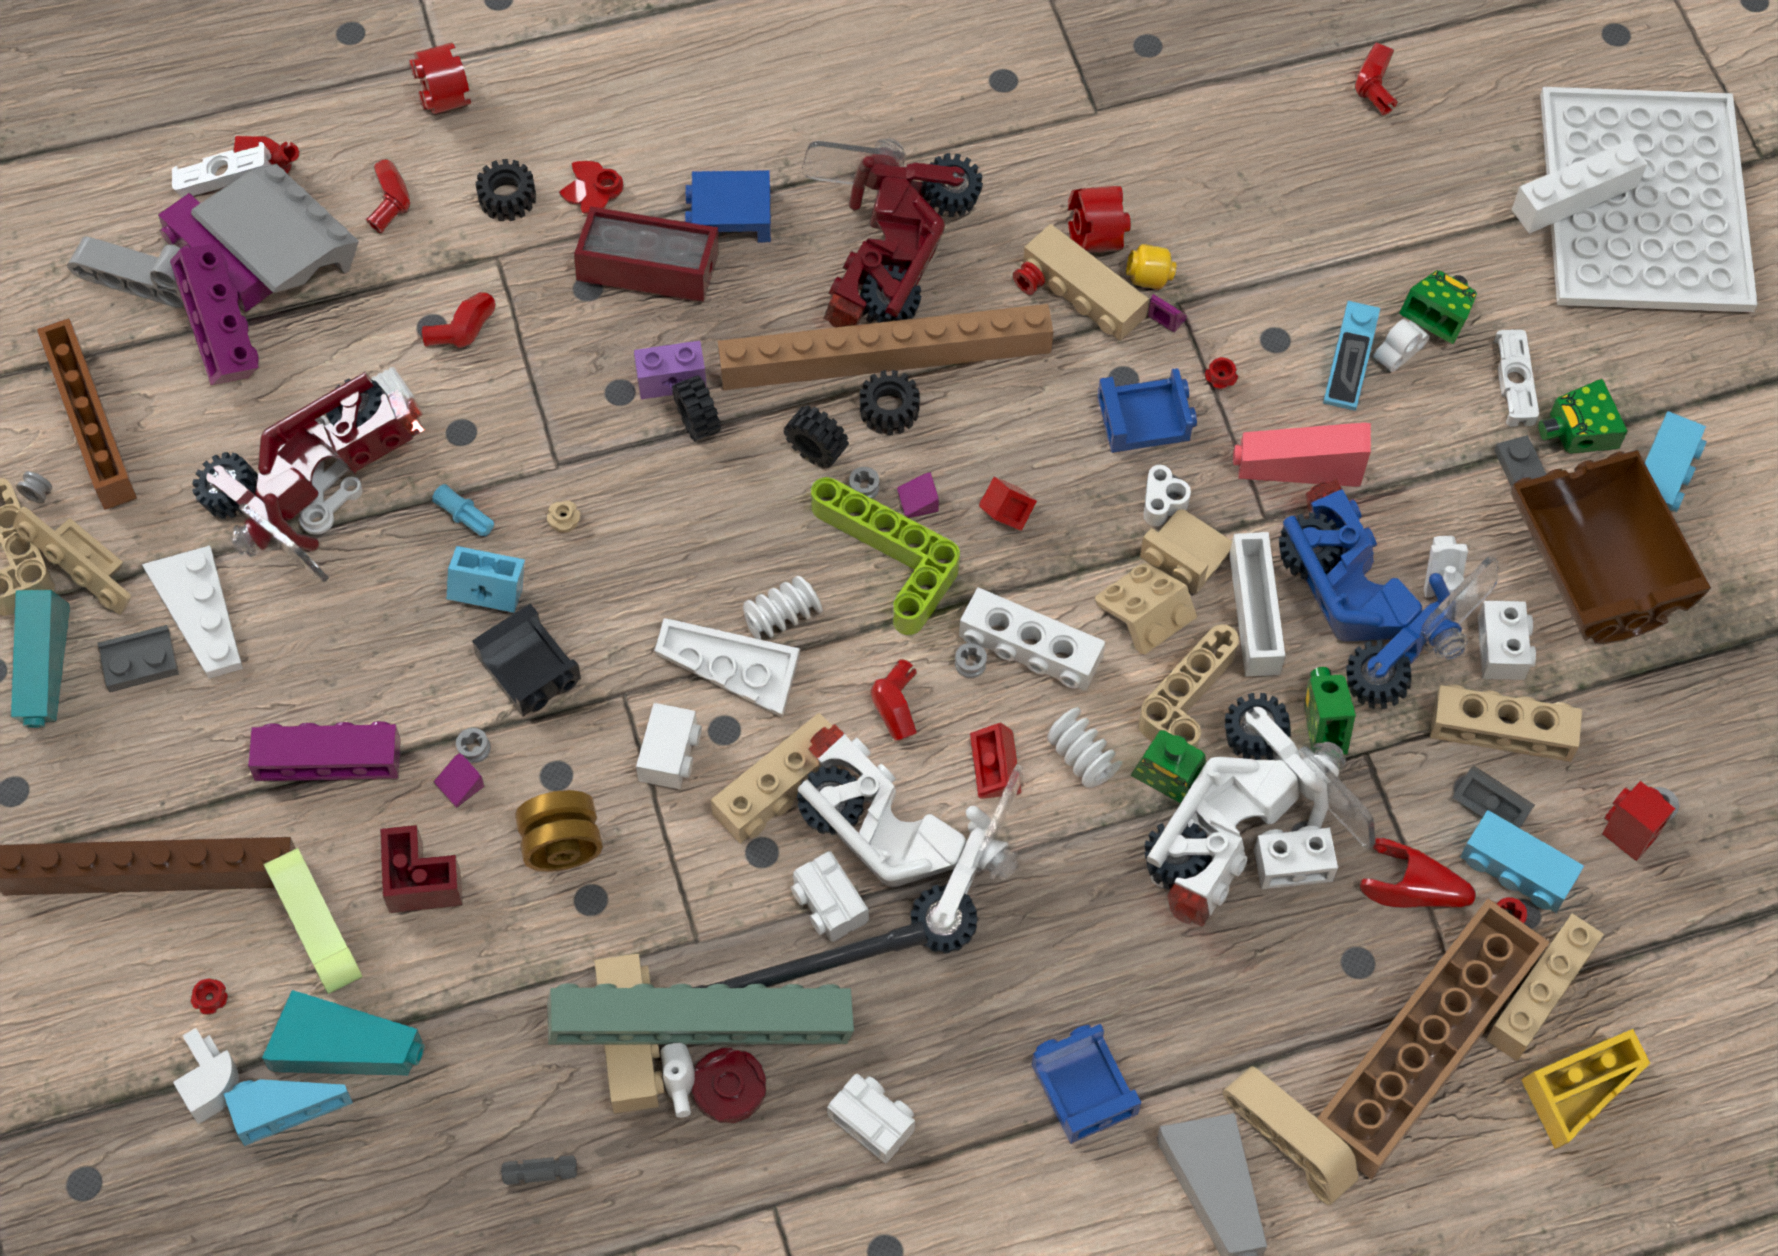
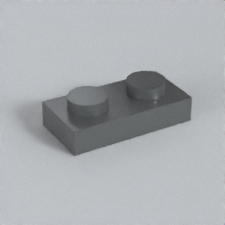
(1519, 459)
(1484, 793)

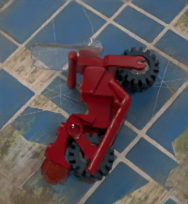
(912, 229)
(360, 431)

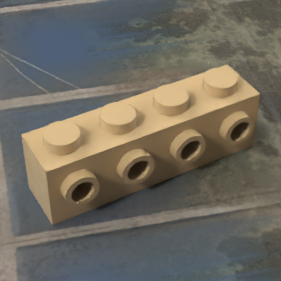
(769, 784)

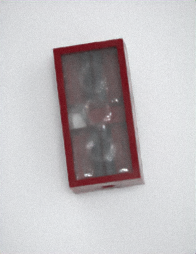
(646, 253)

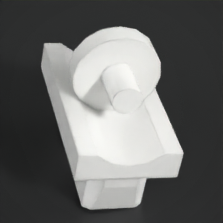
(1448, 560)

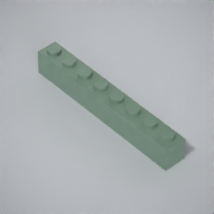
(699, 1015)

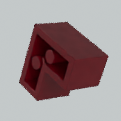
(416, 881)

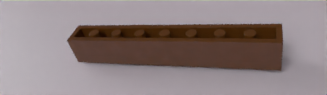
(139, 865)

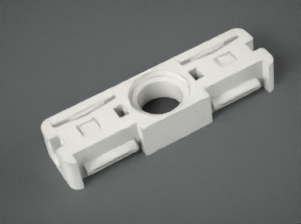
(202, 178)
(1516, 358)

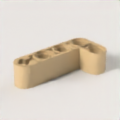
(22, 567)
(1191, 683)
(1296, 1132)

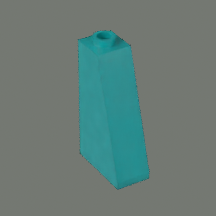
(38, 656)
(339, 1040)

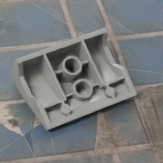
(276, 228)

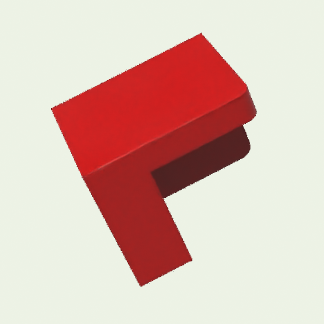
(1007, 503)

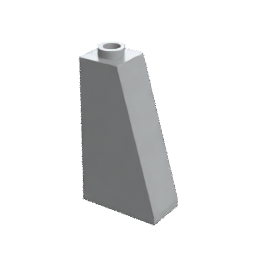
(1216, 1179)

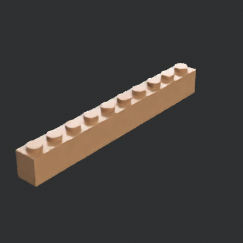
(885, 346)

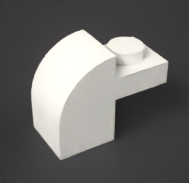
(205, 1086)

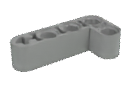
(127, 270)

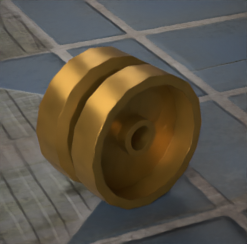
(558, 830)

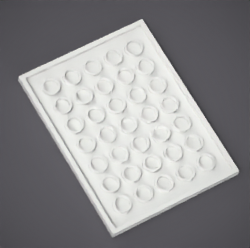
(1677, 234)

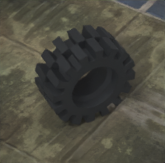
(506, 175)
(890, 386)
(696, 408)
(816, 436)

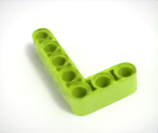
(894, 544)

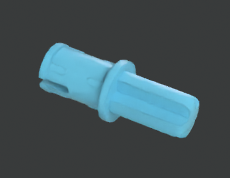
(462, 510)

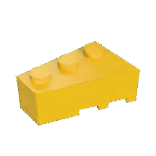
(1583, 1084)

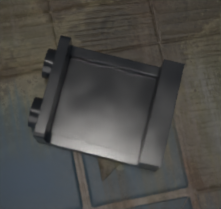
(526, 661)

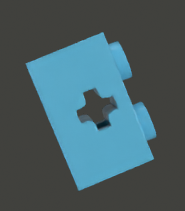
(485, 579)

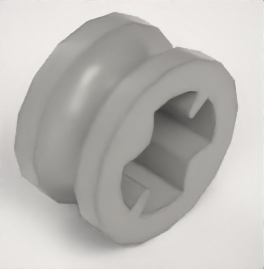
(865, 473)
(34, 487)
(960, 662)
(467, 737)

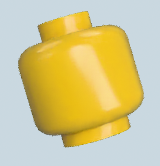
(1150, 266)

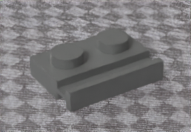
(138, 658)

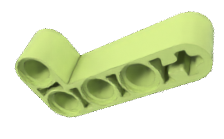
(313, 921)

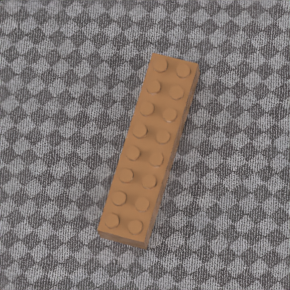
(1432, 1035)

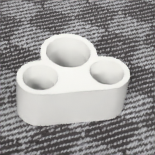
(1401, 344)
(1157, 496)

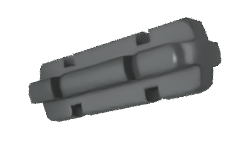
(539, 1170)

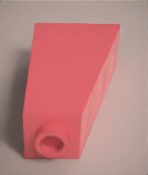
(1306, 454)

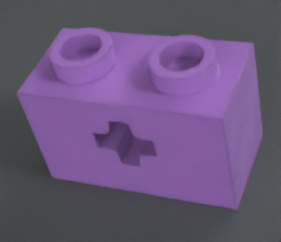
(666, 365)

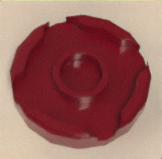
(729, 1085)

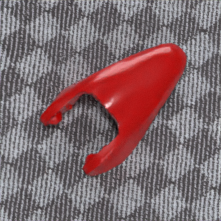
(1423, 884)

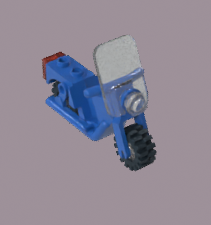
(1373, 611)

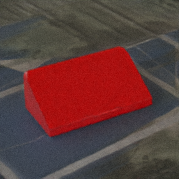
(993, 759)

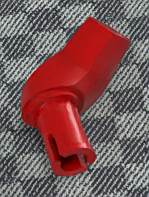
(1370, 78)
(282, 154)
(395, 196)
(465, 323)
(891, 703)

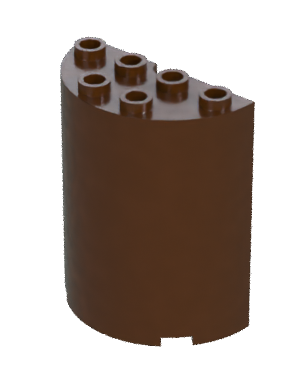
(1611, 546)

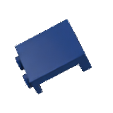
(731, 201)
(1146, 412)
(1084, 1083)

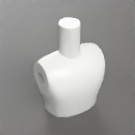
(678, 1076)

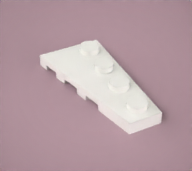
(198, 606)
(741, 664)

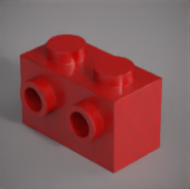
(1637, 819)

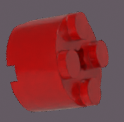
(441, 79)
(1098, 218)

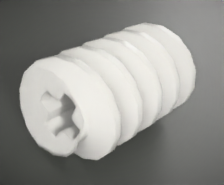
(781, 606)
(1081, 750)

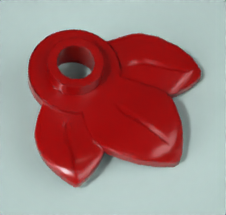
(590, 184)

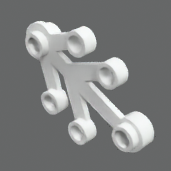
(322, 481)

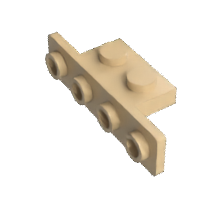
(79, 555)

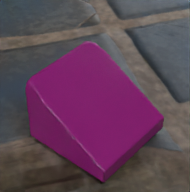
(1165, 314)
(919, 496)
(459, 780)

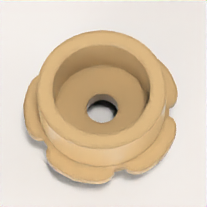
(566, 523)

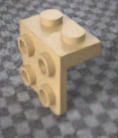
(1186, 549)
(1150, 605)

